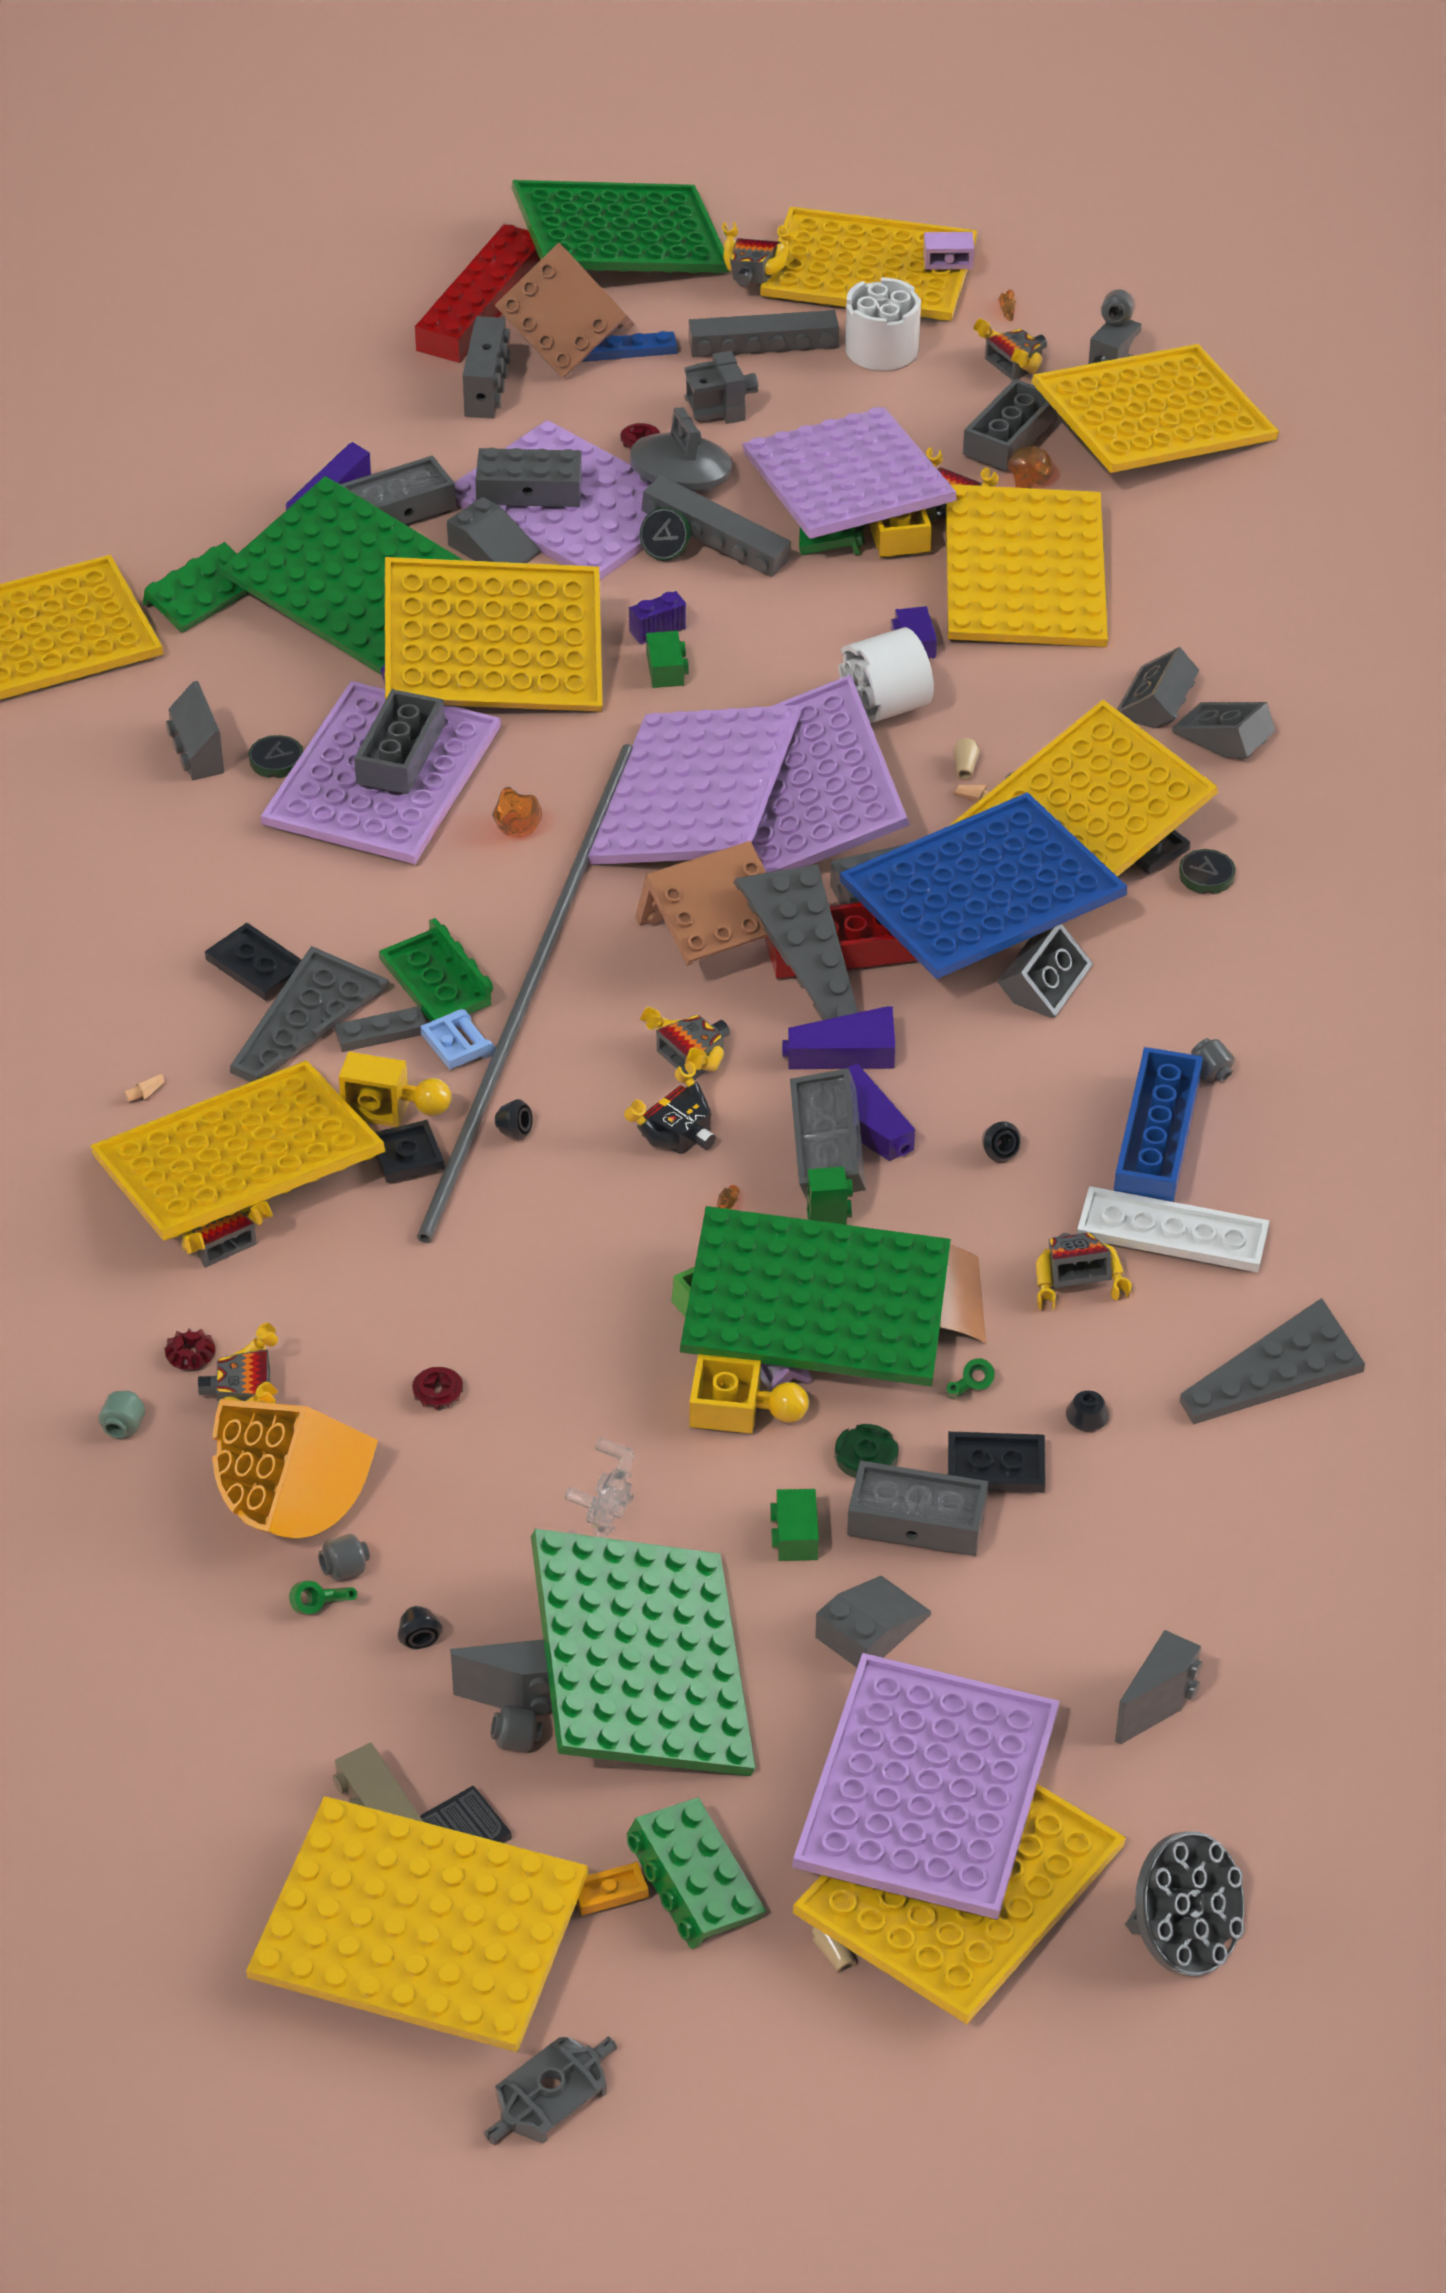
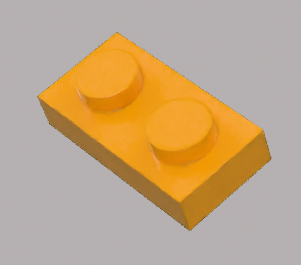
(612, 1888)

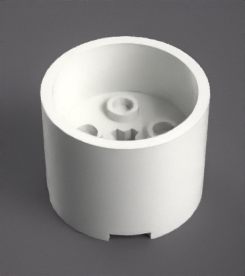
(882, 324)
(889, 673)

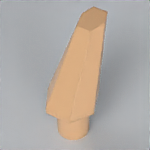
(971, 792)
(144, 1088)

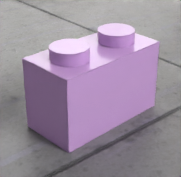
(948, 250)

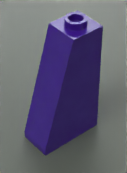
(346, 466)
(843, 1041)
(881, 1123)

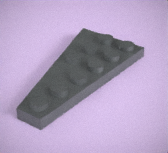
(802, 929)
(308, 1006)
(1290, 1359)

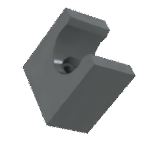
(1113, 341)

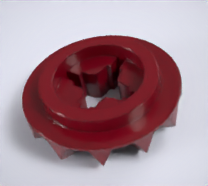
(636, 431)
(185, 1358)
(427, 1380)

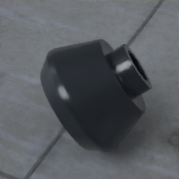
(514, 1119)
(1001, 1141)
(1087, 1411)
(419, 1628)

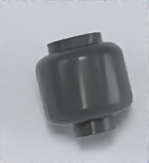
(1117, 307)
(1216, 1060)
(343, 1557)
(516, 1728)

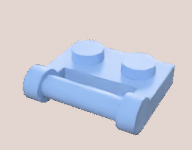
(450, 1043)

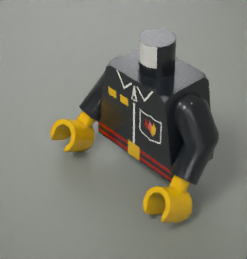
(678, 1118)

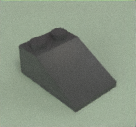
(489, 534)
(1227, 727)
(868, 1619)
(503, 1675)
(1159, 1686)

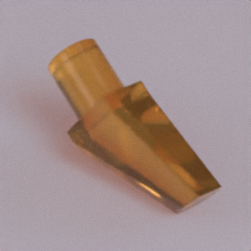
(1007, 304)
(728, 1197)

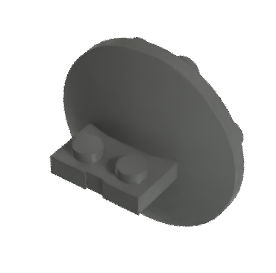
(681, 456)
(1188, 1903)

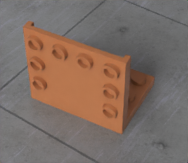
(562, 310)
(703, 903)

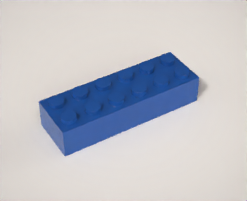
(1158, 1124)

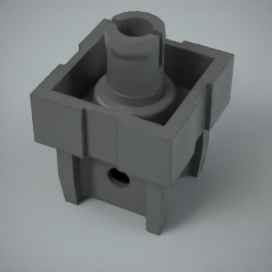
(718, 388)

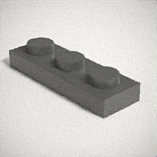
(379, 1029)

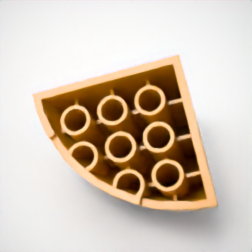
(288, 1466)

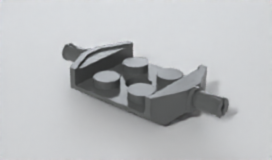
(535, 2110)

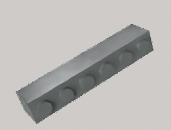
(764, 333)
(720, 526)

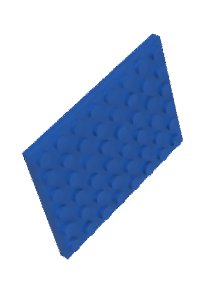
(982, 885)

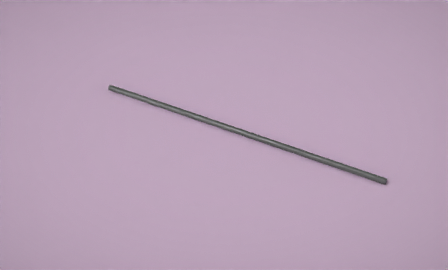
(519, 1008)

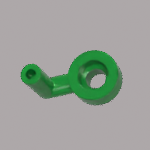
(955, 1389)
(317, 1596)

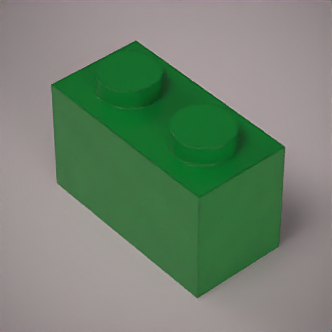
(666, 659)
(828, 1195)
(796, 1524)

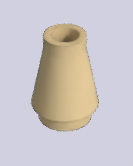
(965, 755)
(833, 1951)

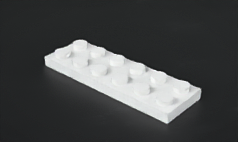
(1174, 1229)

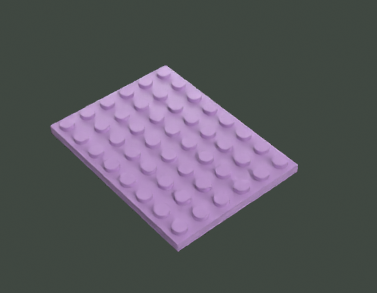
(848, 472)
(609, 515)
(694, 784)
(830, 784)
(328, 805)
(927, 1786)

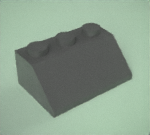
(1159, 689)
(195, 734)
(1046, 972)

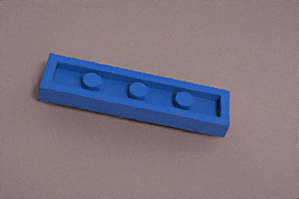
(634, 346)

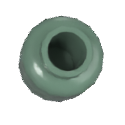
(121, 1414)

